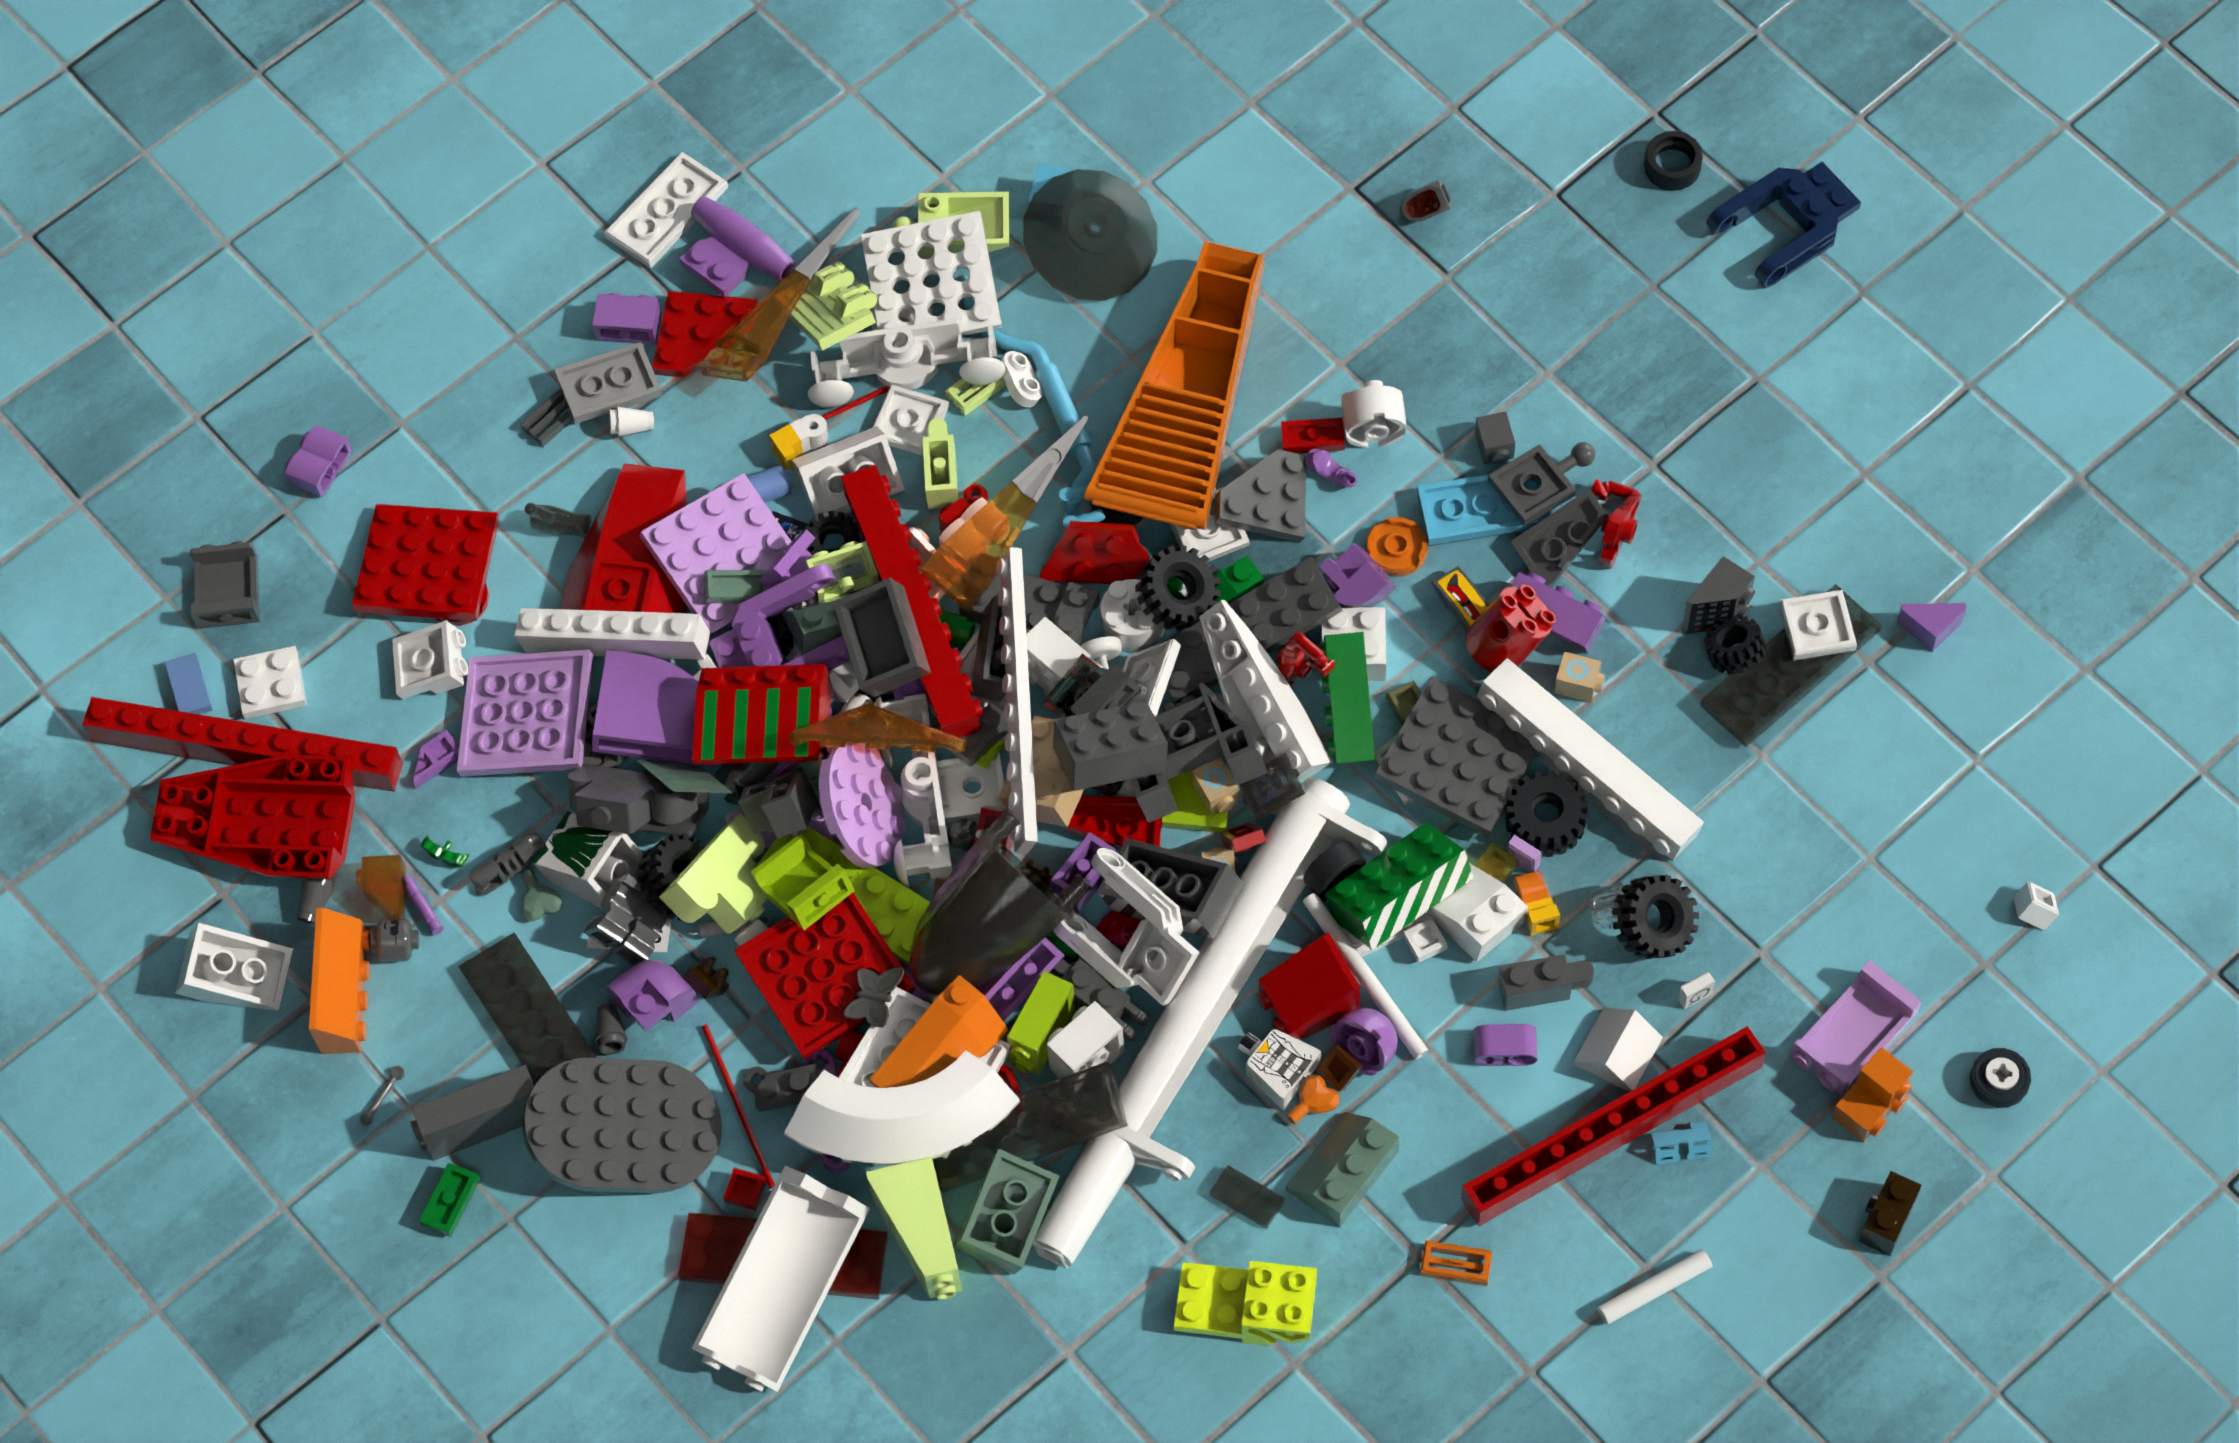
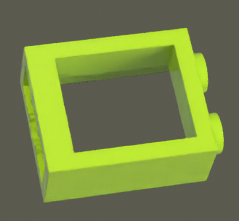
(1046, 1010)

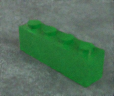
(1348, 699)

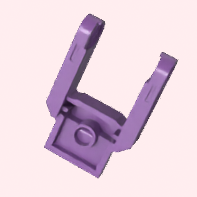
(753, 637)

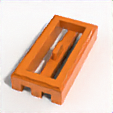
(1453, 1275)

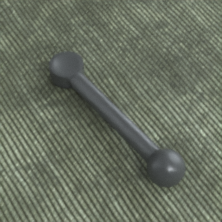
(397, 1073)

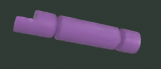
(423, 906)

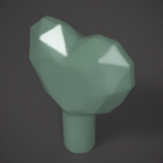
(538, 898)

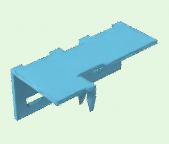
(1696, 1133)

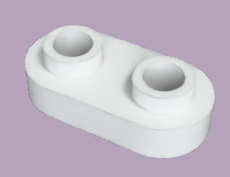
(1021, 379)

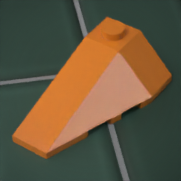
(953, 1023)

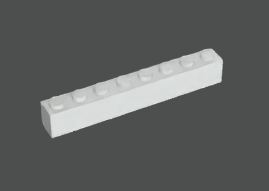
(1589, 759)

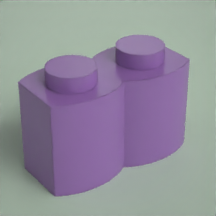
(317, 461)

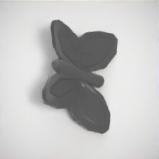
(872, 996)

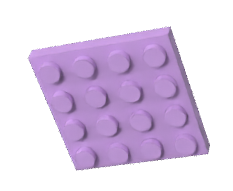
(716, 532)
(525, 713)

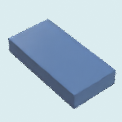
(188, 684)

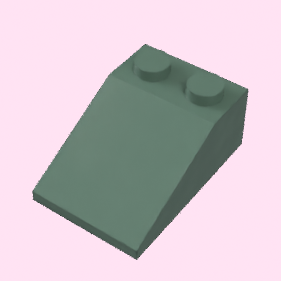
(1006, 1212)

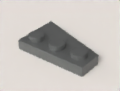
(1560, 537)

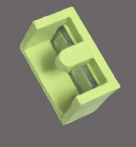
(850, 566)

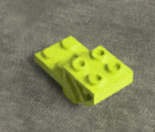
(1247, 1303)

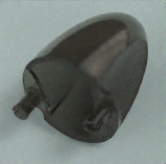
(987, 914)

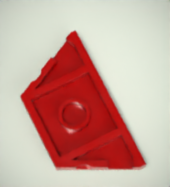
(1096, 554)

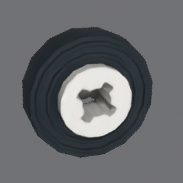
(1994, 1088)

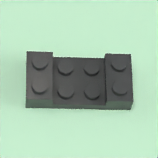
(1063, 605)

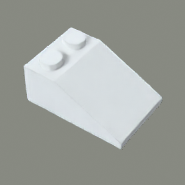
(1480, 914)
(233, 969)

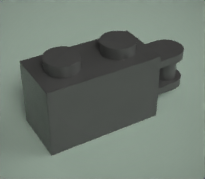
(1542, 981)

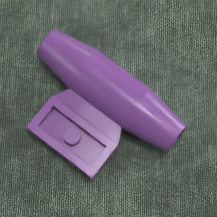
(733, 246)

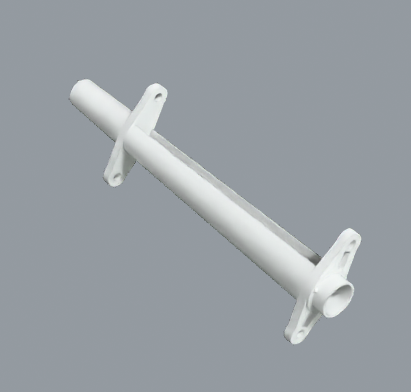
(1191, 1018)

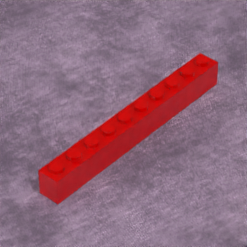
(888, 544)
(231, 740)
(1612, 1126)

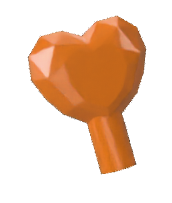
(1313, 1098)

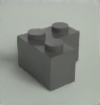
(779, 804)

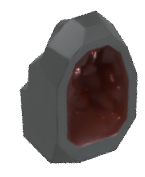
(1426, 201)

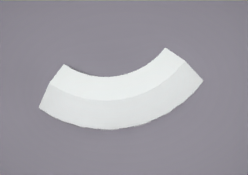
(901, 1121)

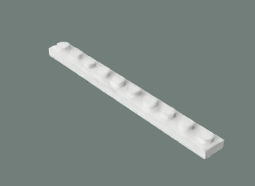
(1017, 709)

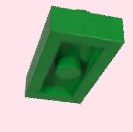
(449, 1199)

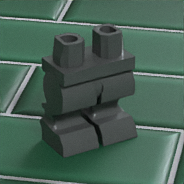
(627, 906)

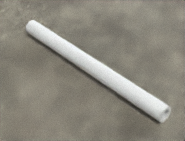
(1366, 976)

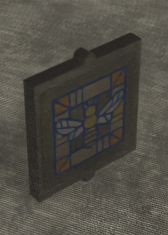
(1273, 788)

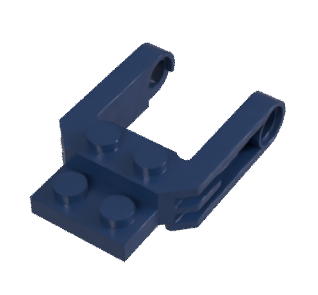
(1811, 198)

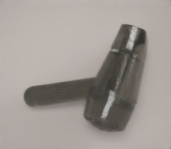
(557, 520)

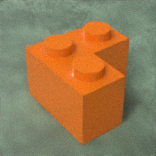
(1878, 1092)

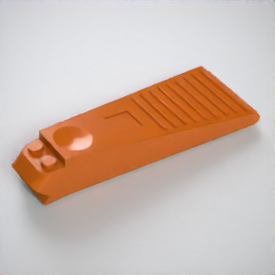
(1179, 416)

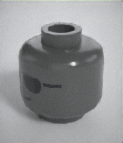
(394, 940)

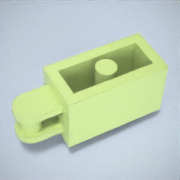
(939, 465)

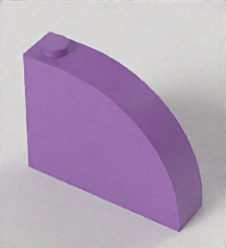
(645, 709)

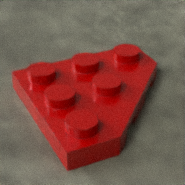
(691, 327)

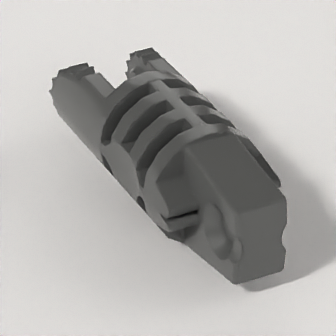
(507, 864)

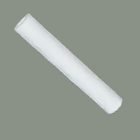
(1654, 1287)

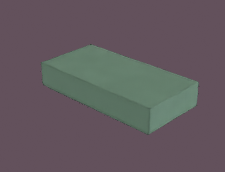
(732, 585)

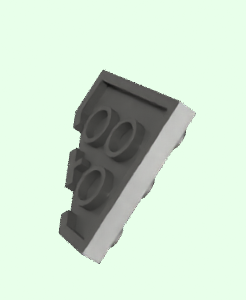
(1267, 498)

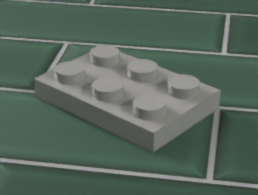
(607, 381)

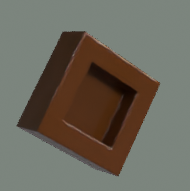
(1339, 1067)

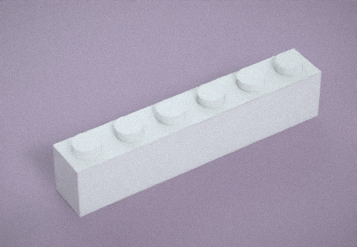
(634, 632)

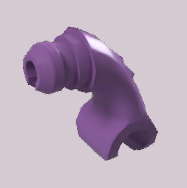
(1322, 464)

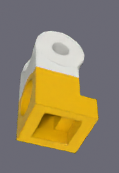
(798, 438)

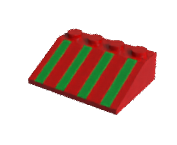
(753, 710)

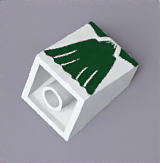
(586, 858)

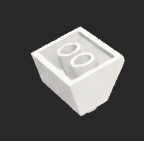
(822, 469)

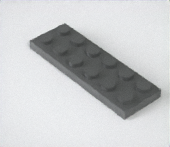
(1273, 614)

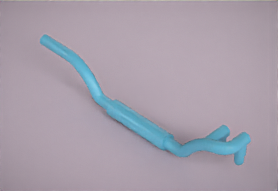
(1064, 414)

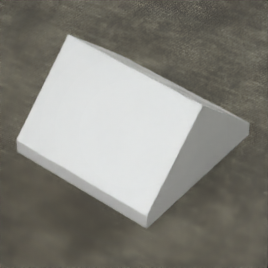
(1619, 1047)

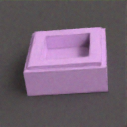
(1528, 856)

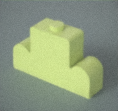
(721, 879)

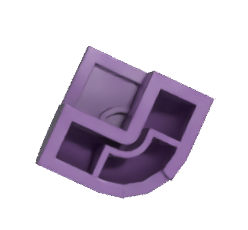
(1357, 578)
(651, 992)

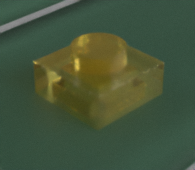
(1497, 863)

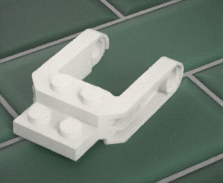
(1155, 954)

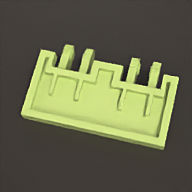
(830, 310)

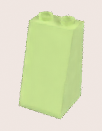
(915, 1215)

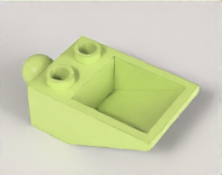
(993, 209)

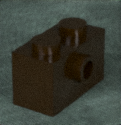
(1889, 1212)

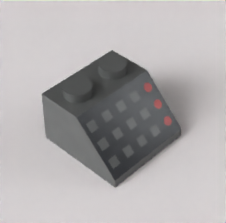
(1720, 596)

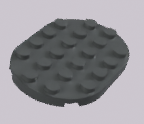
(621, 1125)

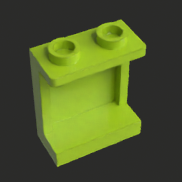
(802, 882)

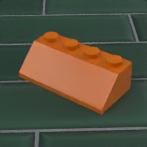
(339, 982)

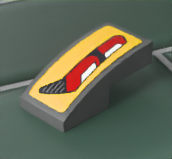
(1461, 596)

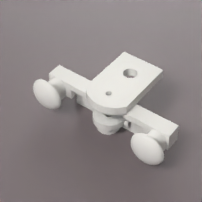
(904, 358)
(936, 796)

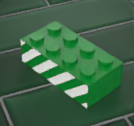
(1399, 885)

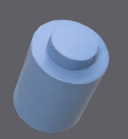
(772, 483)

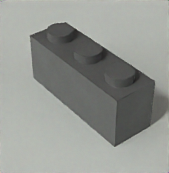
(988, 666)

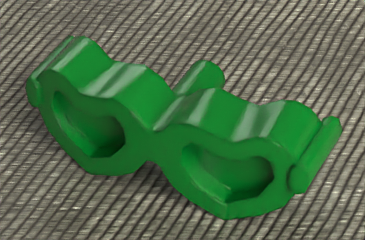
(450, 858)

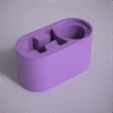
(1505, 1045)

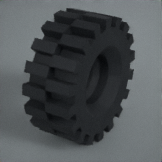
(1192, 572)
(1547, 834)
(657, 866)
(1675, 916)

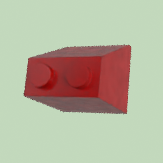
(1309, 990)

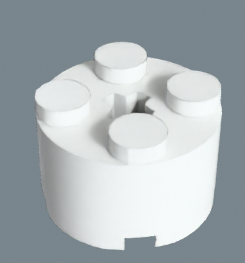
(1374, 415)
(1125, 617)

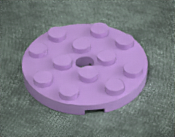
(861, 804)

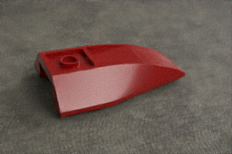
(613, 562)
(262, 815)

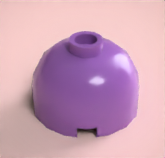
(1367, 1037)

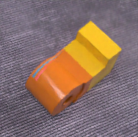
(1534, 893)

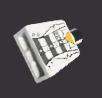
(1279, 1064)

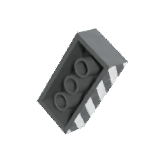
(1198, 885)

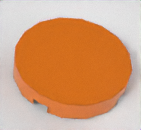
(1397, 546)

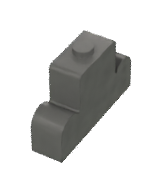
(624, 799)

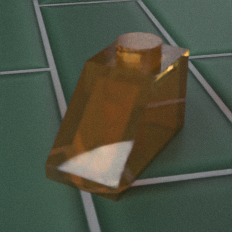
(384, 884)

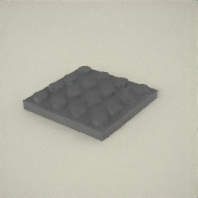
(1456, 758)

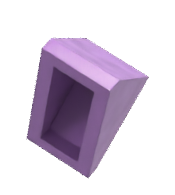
(1931, 622)

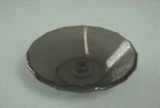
(1074, 256)

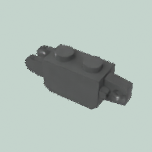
(1092, 987)

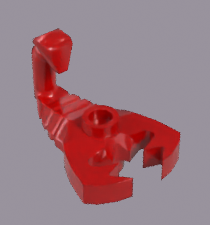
(1620, 525)
(1301, 657)

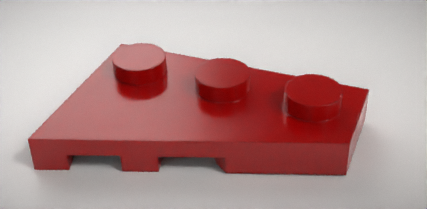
(1114, 821)

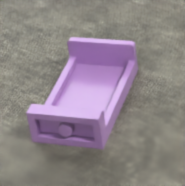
(1855, 1028)

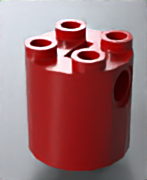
(1509, 628)

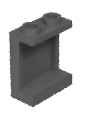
(225, 585)

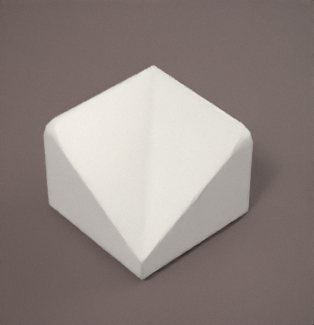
(2036, 905)

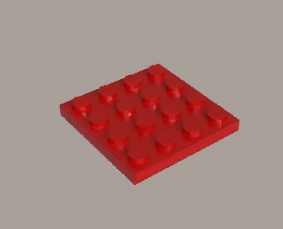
(426, 562)
(813, 972)

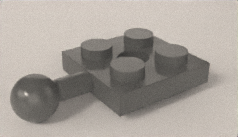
(1538, 466)

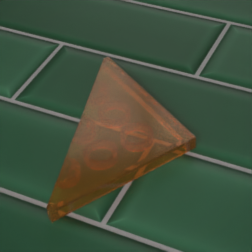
(878, 730)

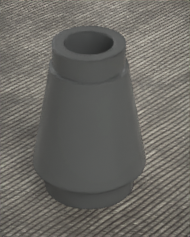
(313, 895)
(609, 1030)

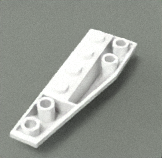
(1261, 693)

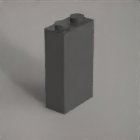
(472, 1113)

